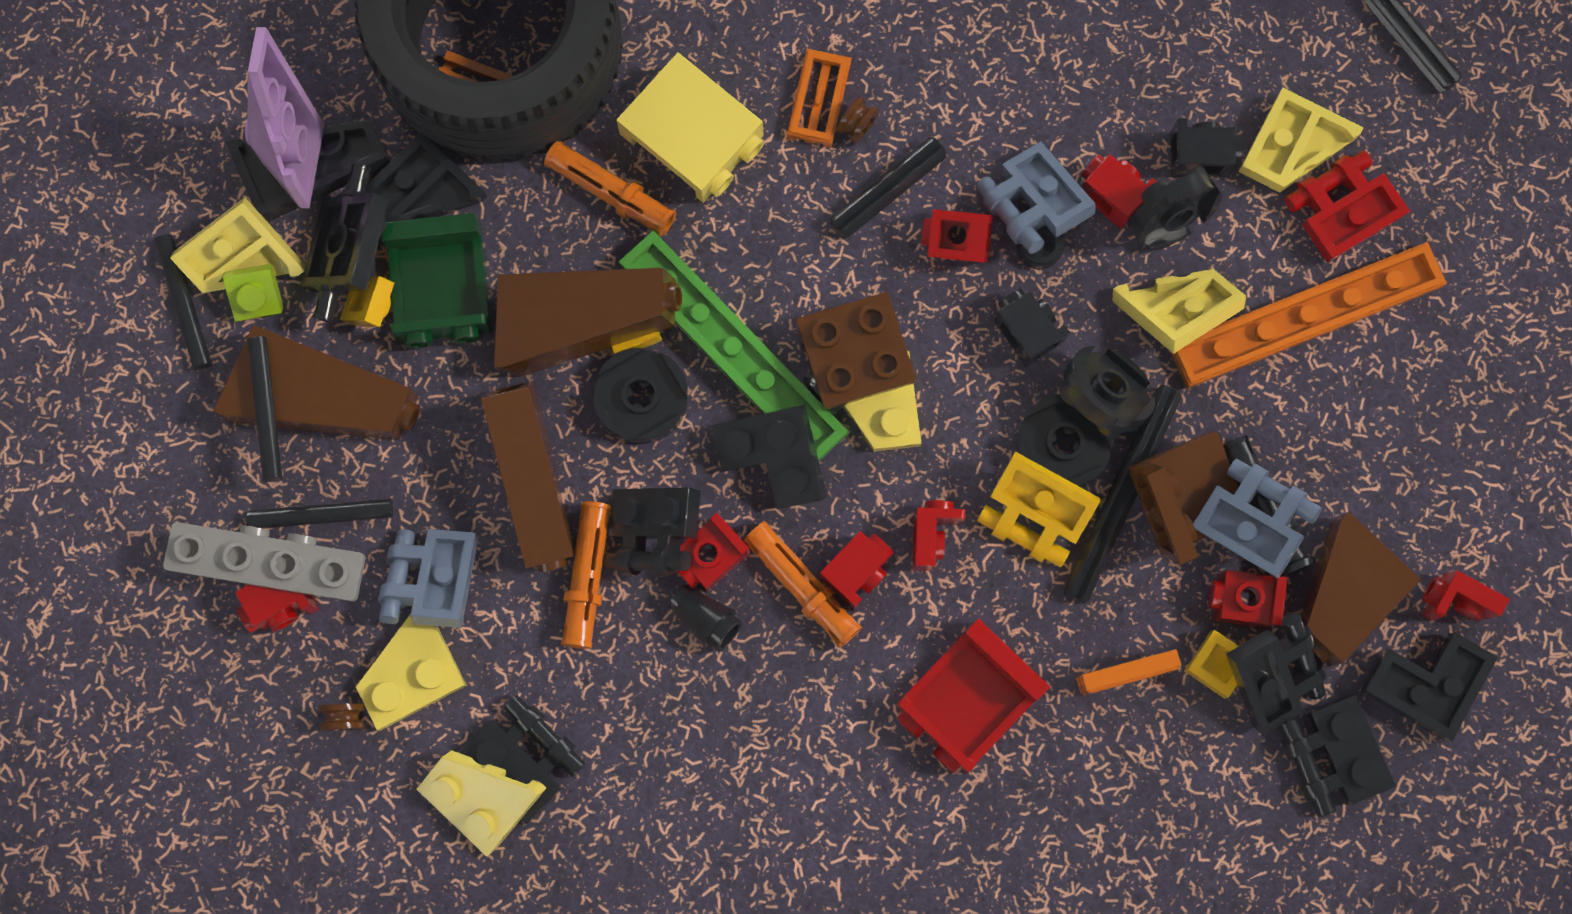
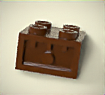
(855, 350)
(1176, 488)

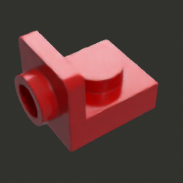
(927, 542)
(1471, 597)

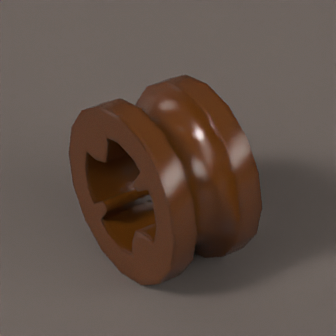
(858, 120)
(341, 717)

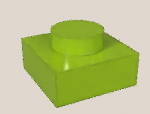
(253, 292)

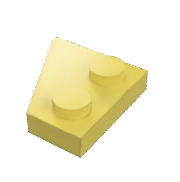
(1295, 141)
(231, 243)
(1181, 307)
(888, 419)
(409, 675)
(478, 798)

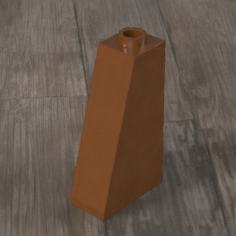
(577, 313)
(319, 393)
(529, 475)

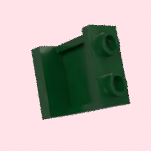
(438, 280)

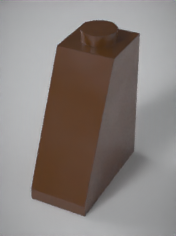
(1352, 589)

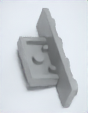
(265, 561)

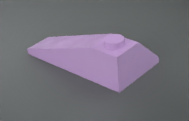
(282, 120)

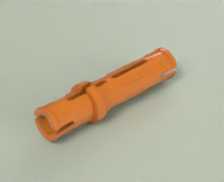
(625, 197)
(586, 575)
(810, 593)

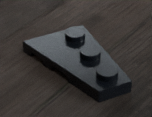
(339, 148)

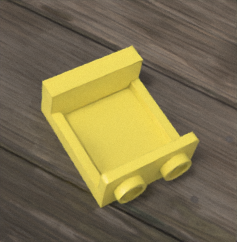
(692, 127)

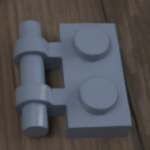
(1046, 188)
(1247, 530)
(442, 579)

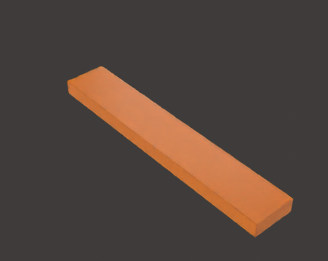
(1310, 314)

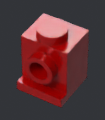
(1114, 188)
(977, 241)
(729, 548)
(857, 568)
(271, 607)
(1229, 608)

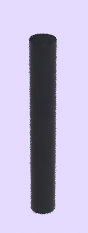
(183, 304)
(264, 409)
(320, 513)

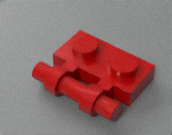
(1353, 218)

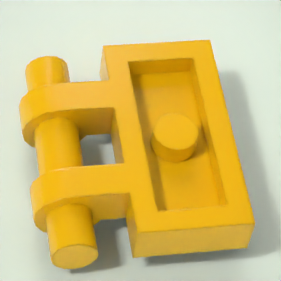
(1043, 498)

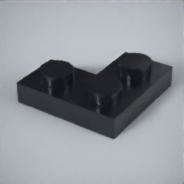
(782, 442)
(1437, 697)

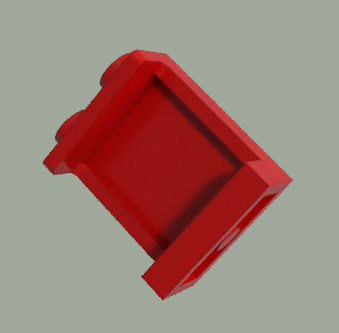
(970, 698)

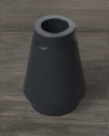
(705, 618)

